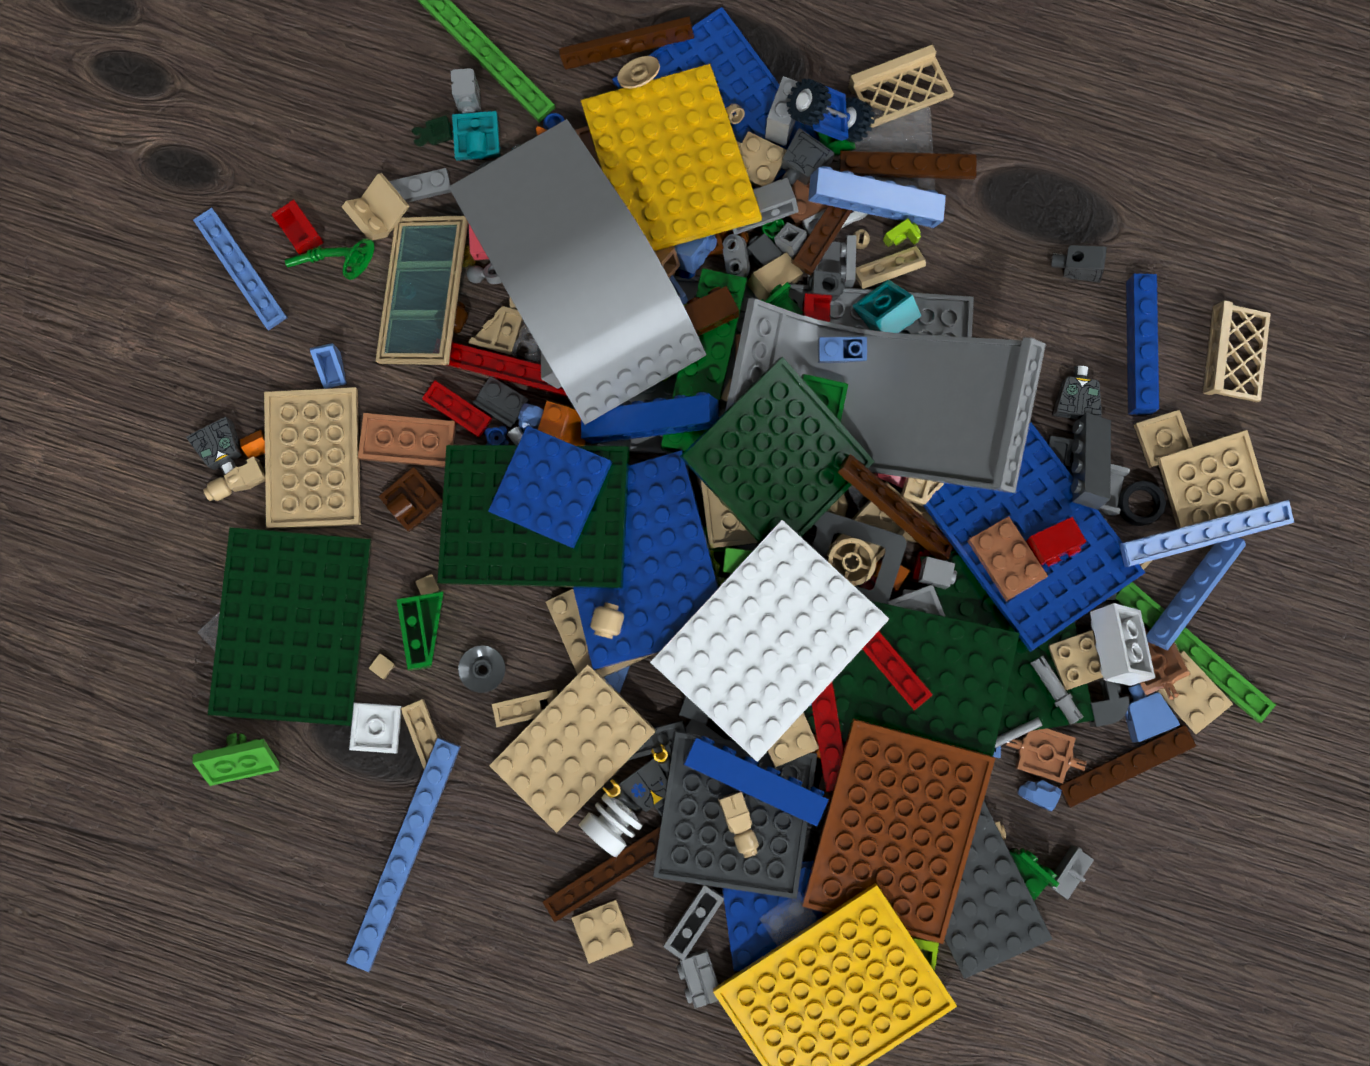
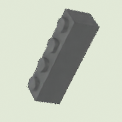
(1091, 461)

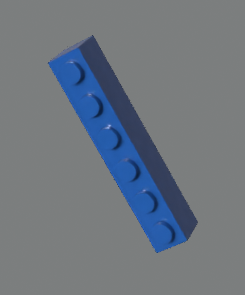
(1142, 344)
(653, 418)
(755, 781)

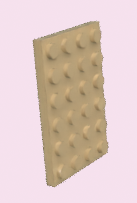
(312, 458)
(572, 748)

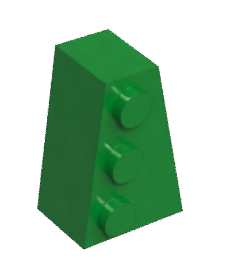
(419, 628)

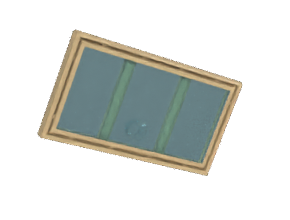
(422, 290)

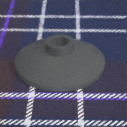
(470, 664)

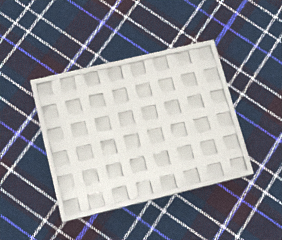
(769, 640)

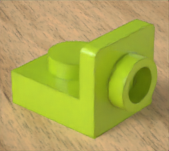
(899, 233)

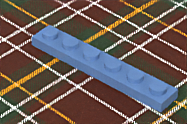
(240, 269)
(1194, 592)

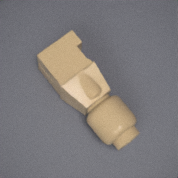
(237, 480)
(739, 823)

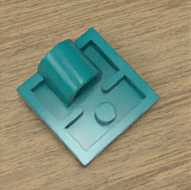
(476, 135)

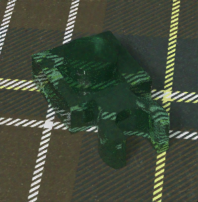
(436, 132)

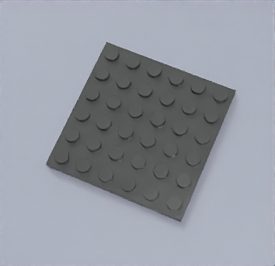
(698, 843)

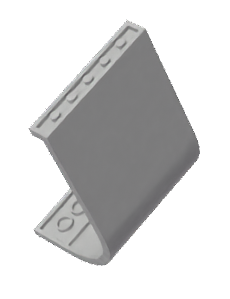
(578, 271)
(919, 401)

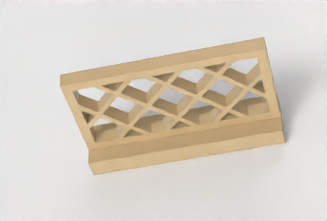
(897, 69)
(1220, 345)

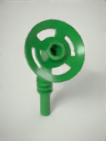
(353, 256)

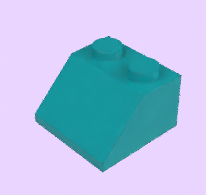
(888, 308)

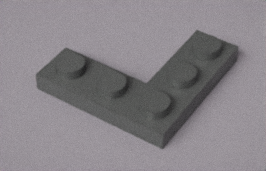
(663, 736)

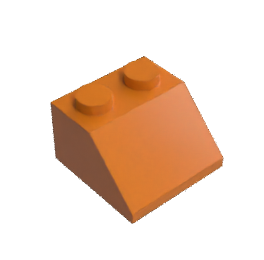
(562, 423)

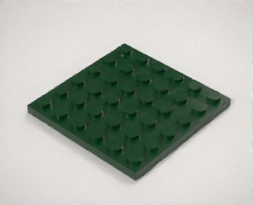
(775, 454)

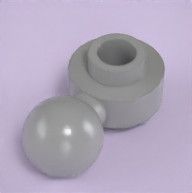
(477, 274)

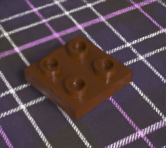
(411, 499)

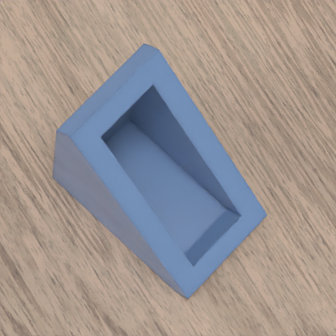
(329, 365)

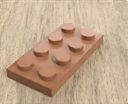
(405, 439)

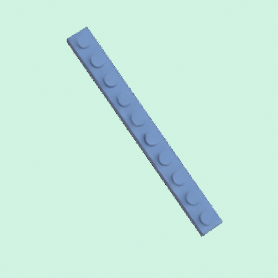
(403, 855)

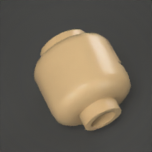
(607, 621)

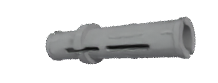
(1057, 690)

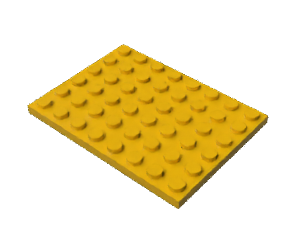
(673, 157)
(837, 990)

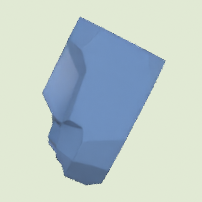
(530, 416)
(1040, 793)

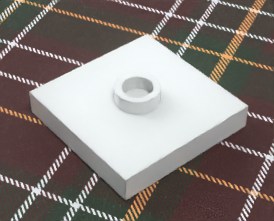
(375, 728)

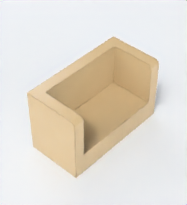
(774, 273)

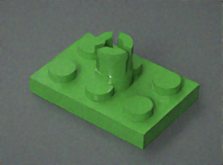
(236, 760)

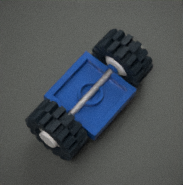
(830, 111)

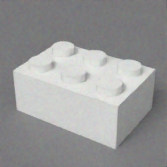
(1122, 644)

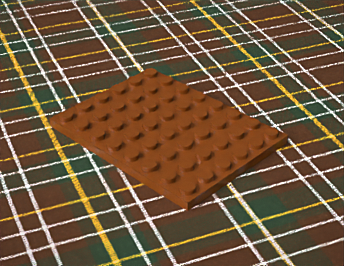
(900, 821)

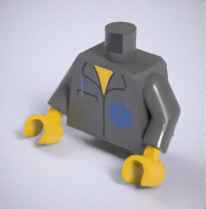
(646, 786)

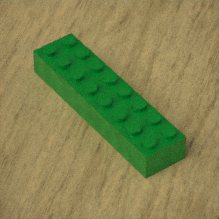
(710, 371)

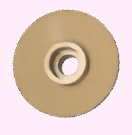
(638, 72)

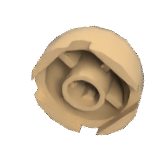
(853, 560)

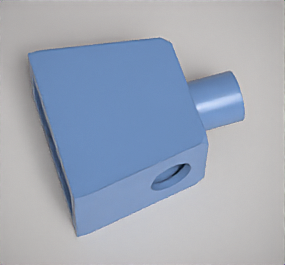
(1148, 714)

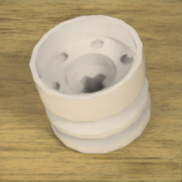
(610, 825)

